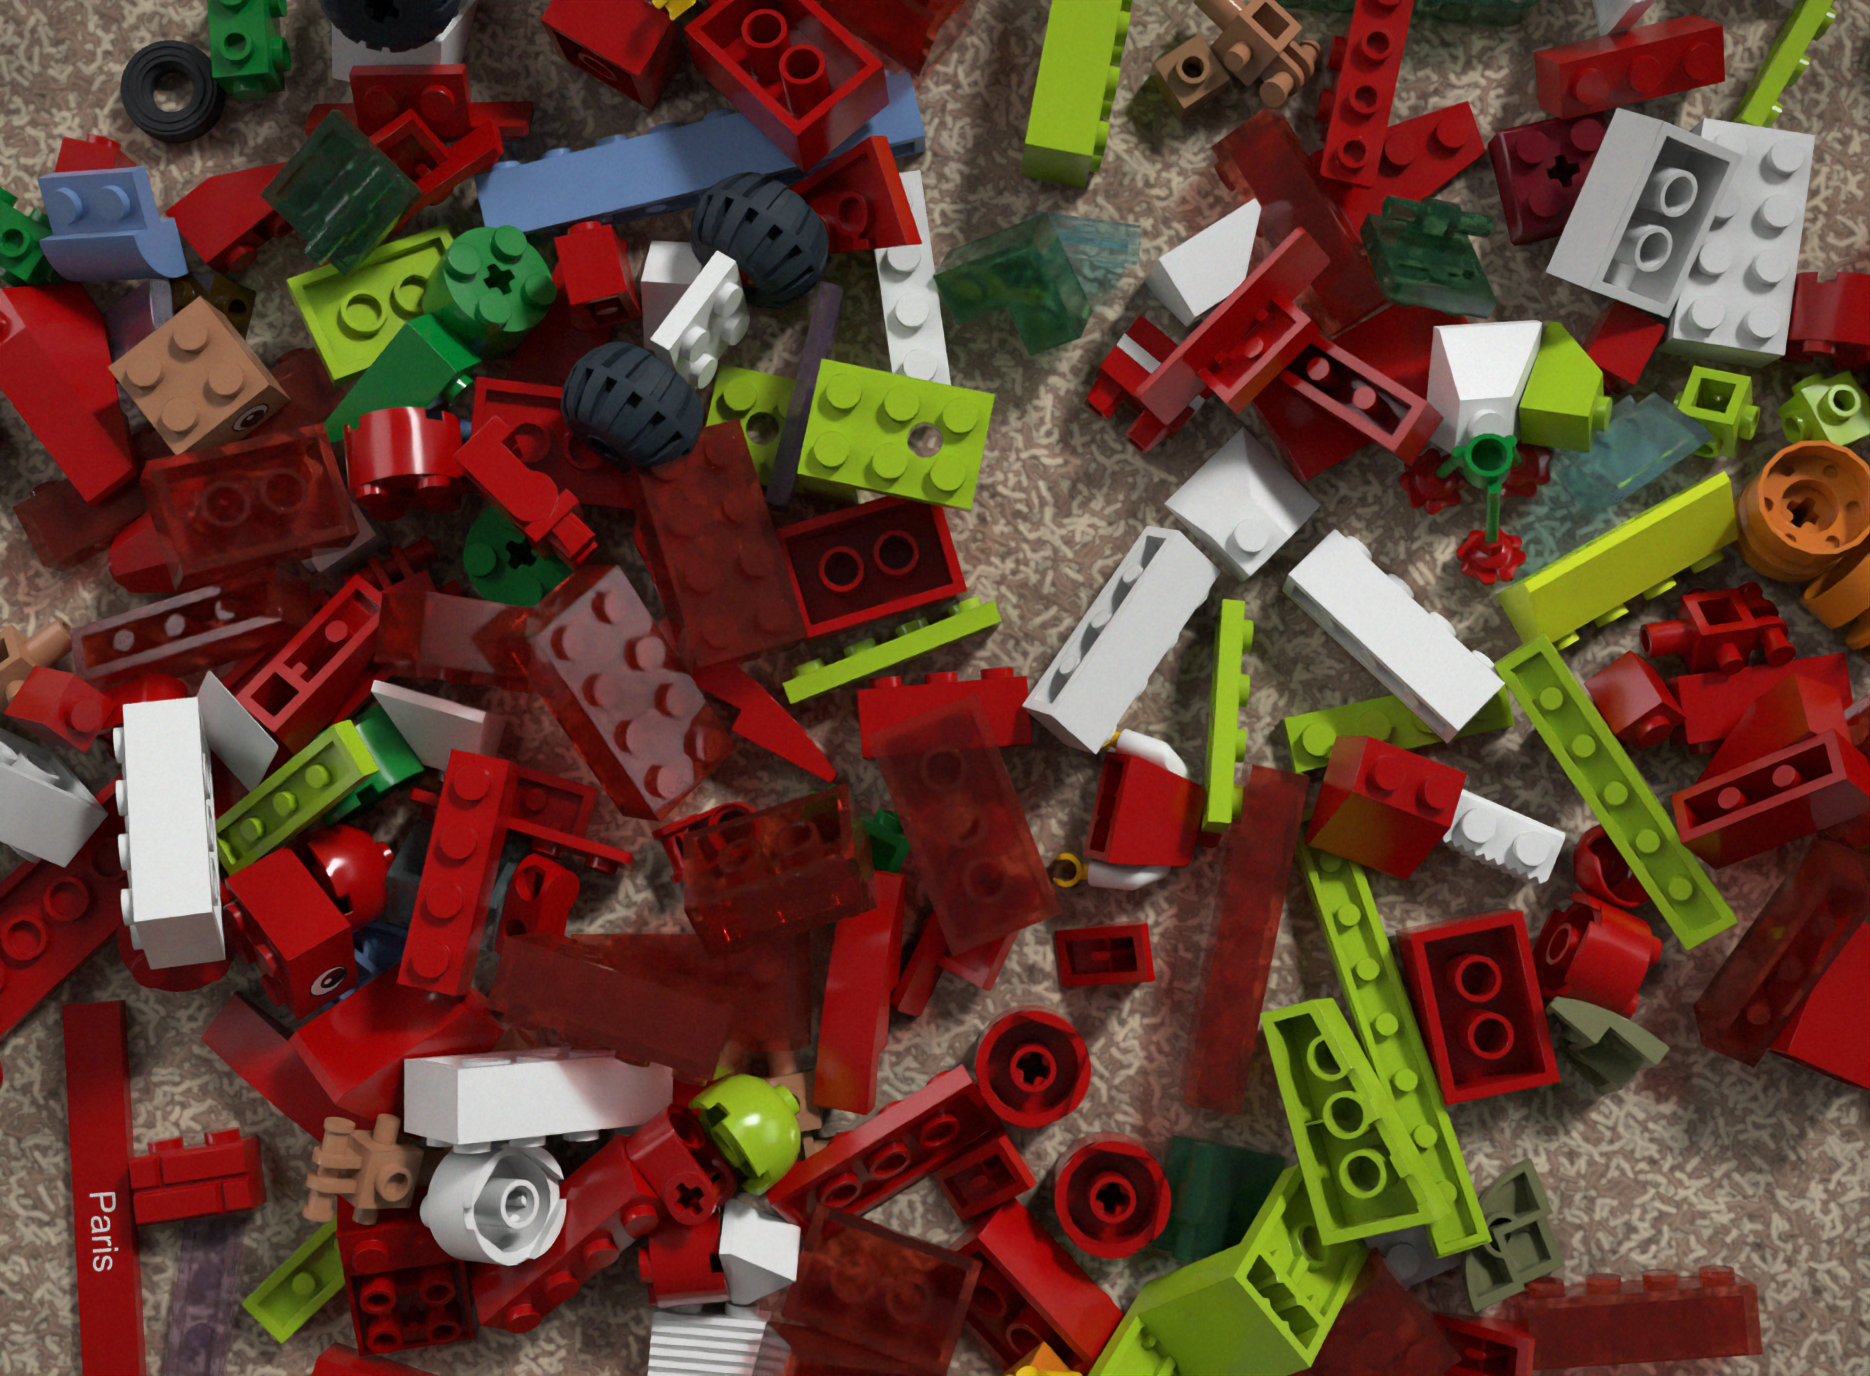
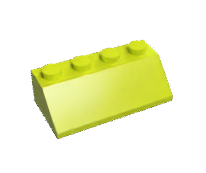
(1624, 563)

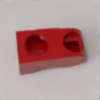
(537, 899)

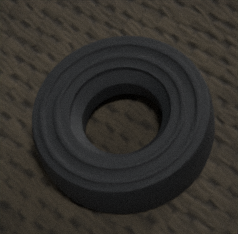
(145, 71)

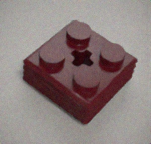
(1525, 155)

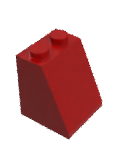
(1834, 1021)
(363, 1041)

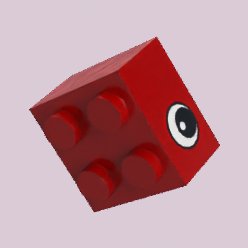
(290, 933)

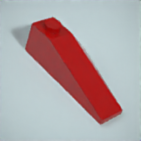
(61, 383)

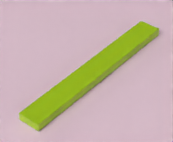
(1390, 1034)

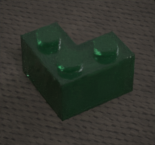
(1021, 271)

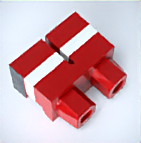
(1124, 370)

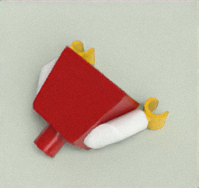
(1141, 816)

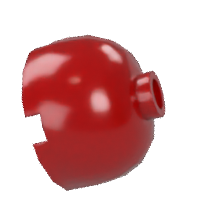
(347, 868)

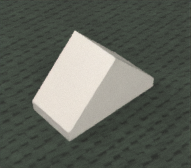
(665, 279)
(757, 1252)

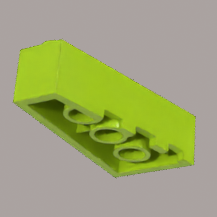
(1346, 1132)

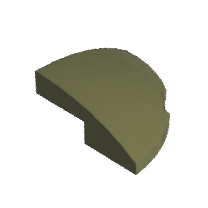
(1602, 1043)
(1520, 1236)

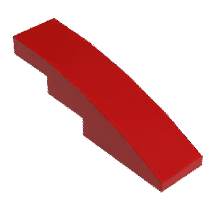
(762, 716)
(857, 1000)
(262, 1055)

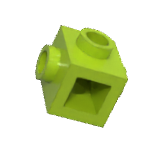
(1723, 406)
(1827, 411)

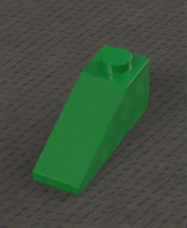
(416, 369)

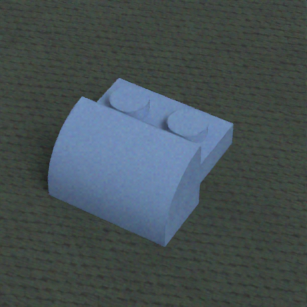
(108, 227)

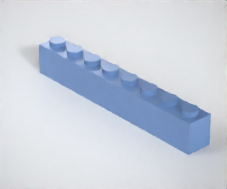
(665, 169)

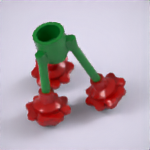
(1490, 464)

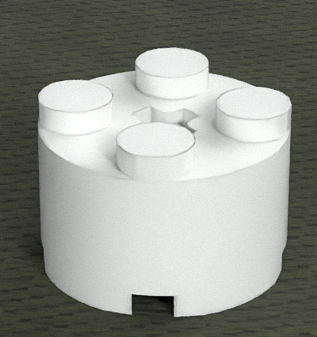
(495, 1204)

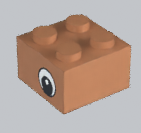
(199, 380)

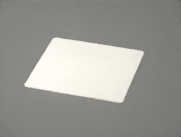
(234, 733)

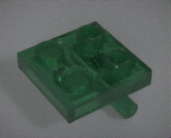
(341, 194)
(1427, 256)
(1213, 1194)

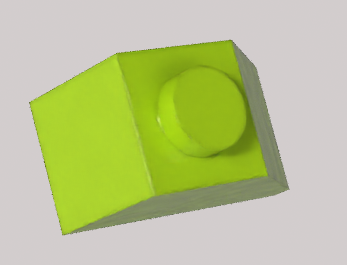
(1563, 395)

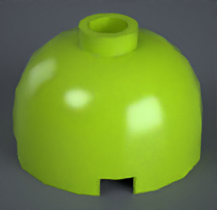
(751, 1127)

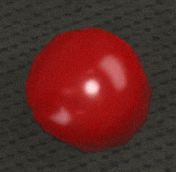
(1592, 871)

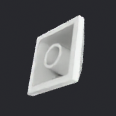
(1206, 267)
(1480, 378)
(1242, 505)
(438, 725)

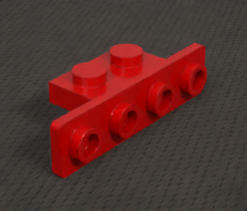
(1361, 91)
(434, 93)
(430, 163)
(1244, 337)
(551, 816)
(932, 956)

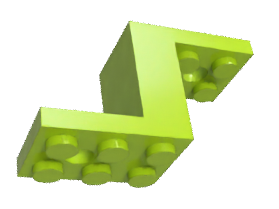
(862, 432)
(1244, 1308)

